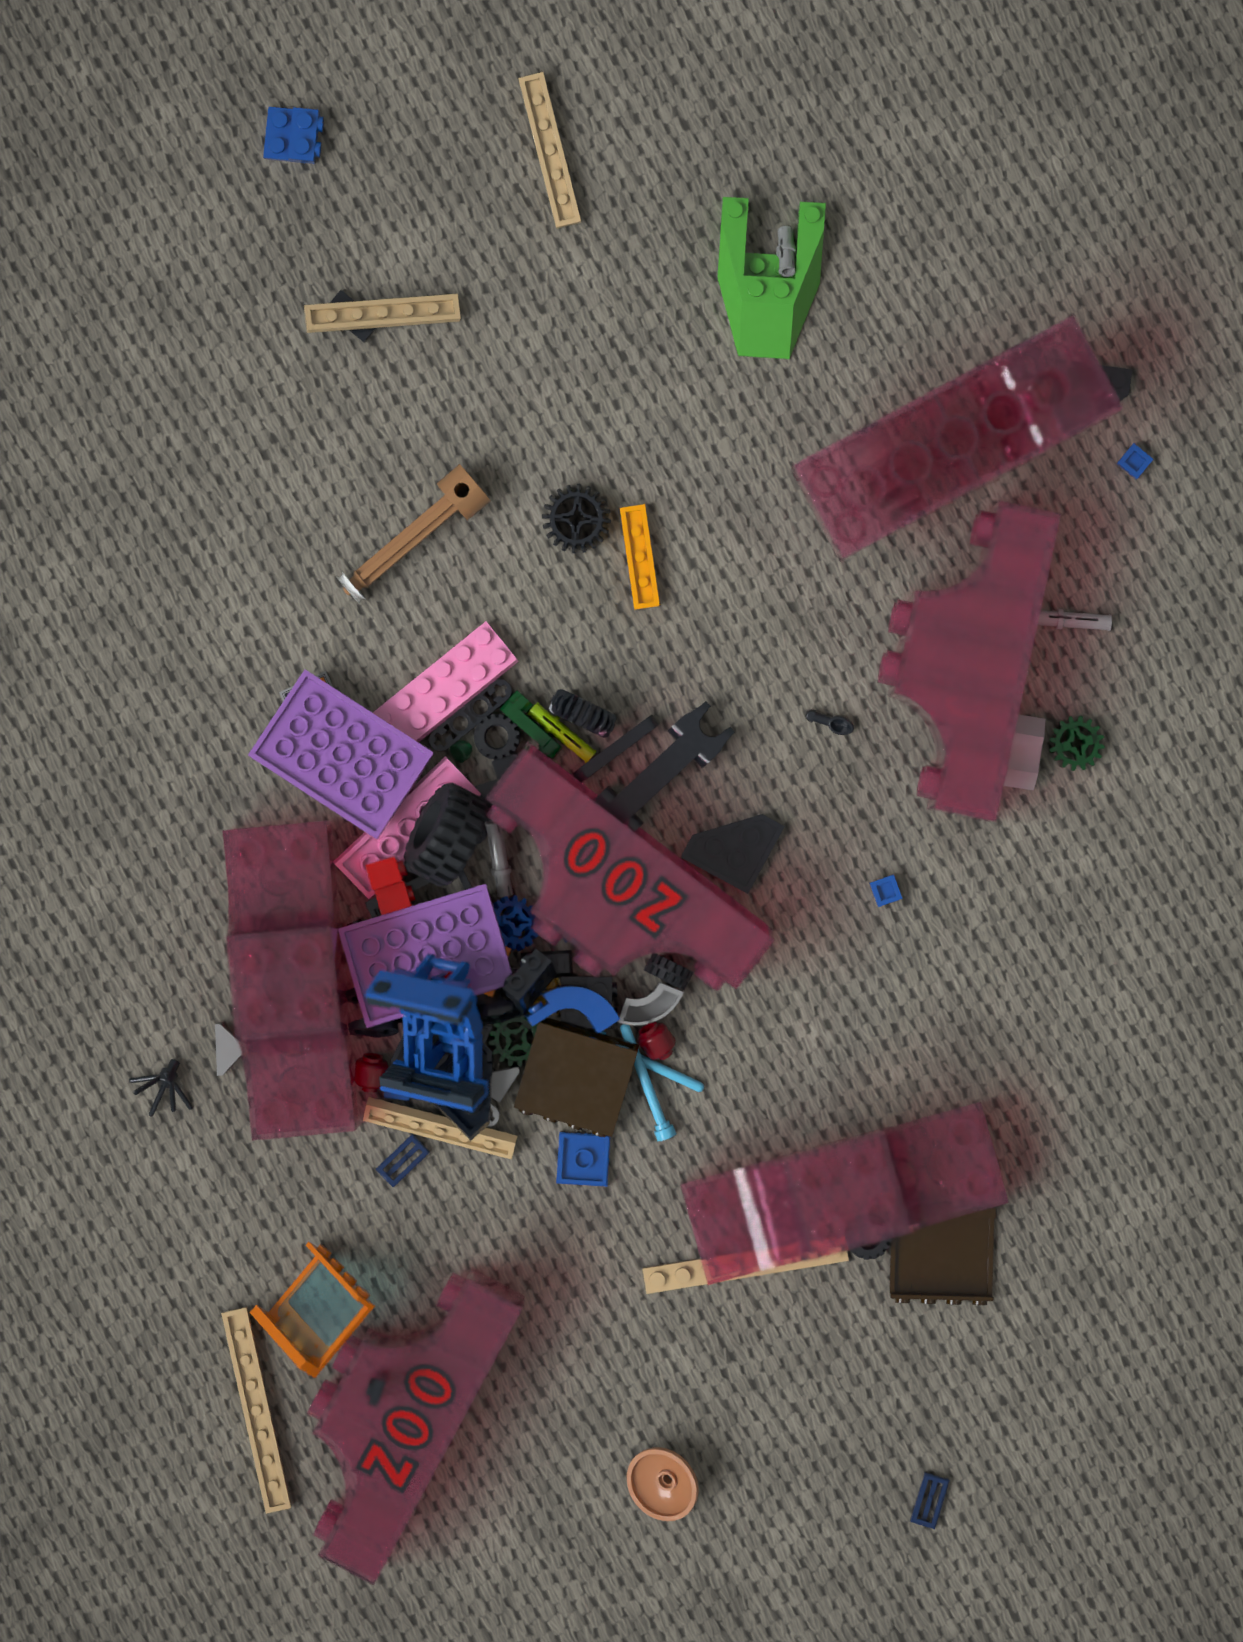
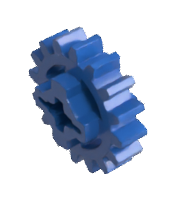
(519, 916)

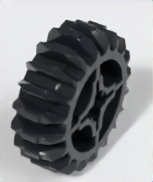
(578, 496)
(582, 713)

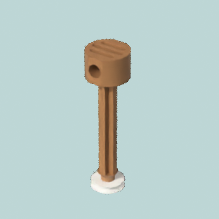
(419, 529)

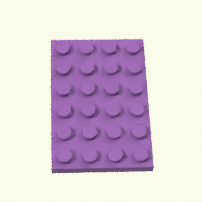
(341, 754)
(449, 927)

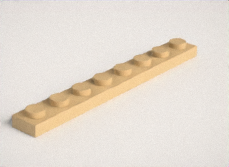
(691, 1272)
(256, 1410)

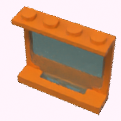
(316, 1312)

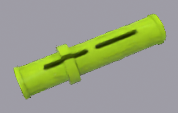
(539, 712)

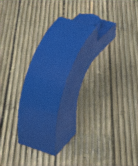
(591, 1004)

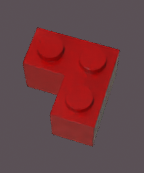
(389, 884)

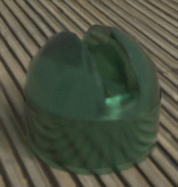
(461, 751)

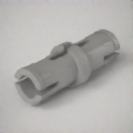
(786, 251)

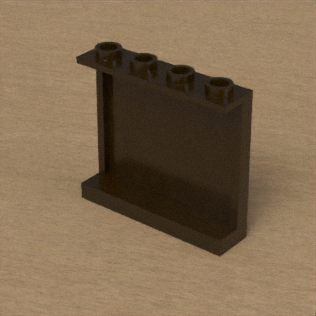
(576, 1077)
(945, 1261)

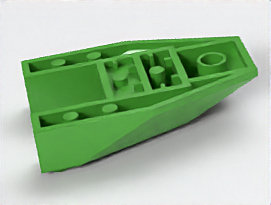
(760, 302)

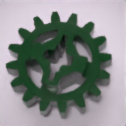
(1079, 755)
(506, 1031)

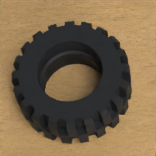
(446, 834)

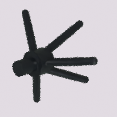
(167, 1079)

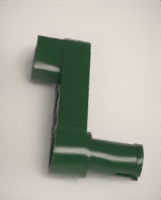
(516, 709)

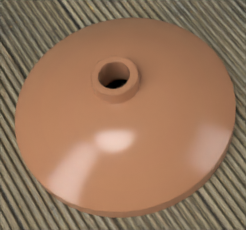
(654, 1490)

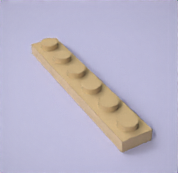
(549, 150)
(382, 313)
(437, 1128)

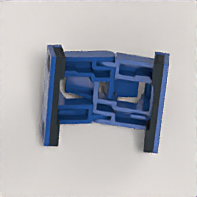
(430, 1008)

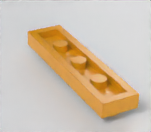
(639, 557)

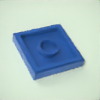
(583, 1159)

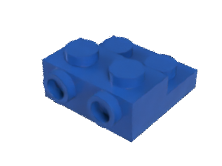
(293, 135)

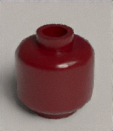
(656, 1041)
(368, 1071)

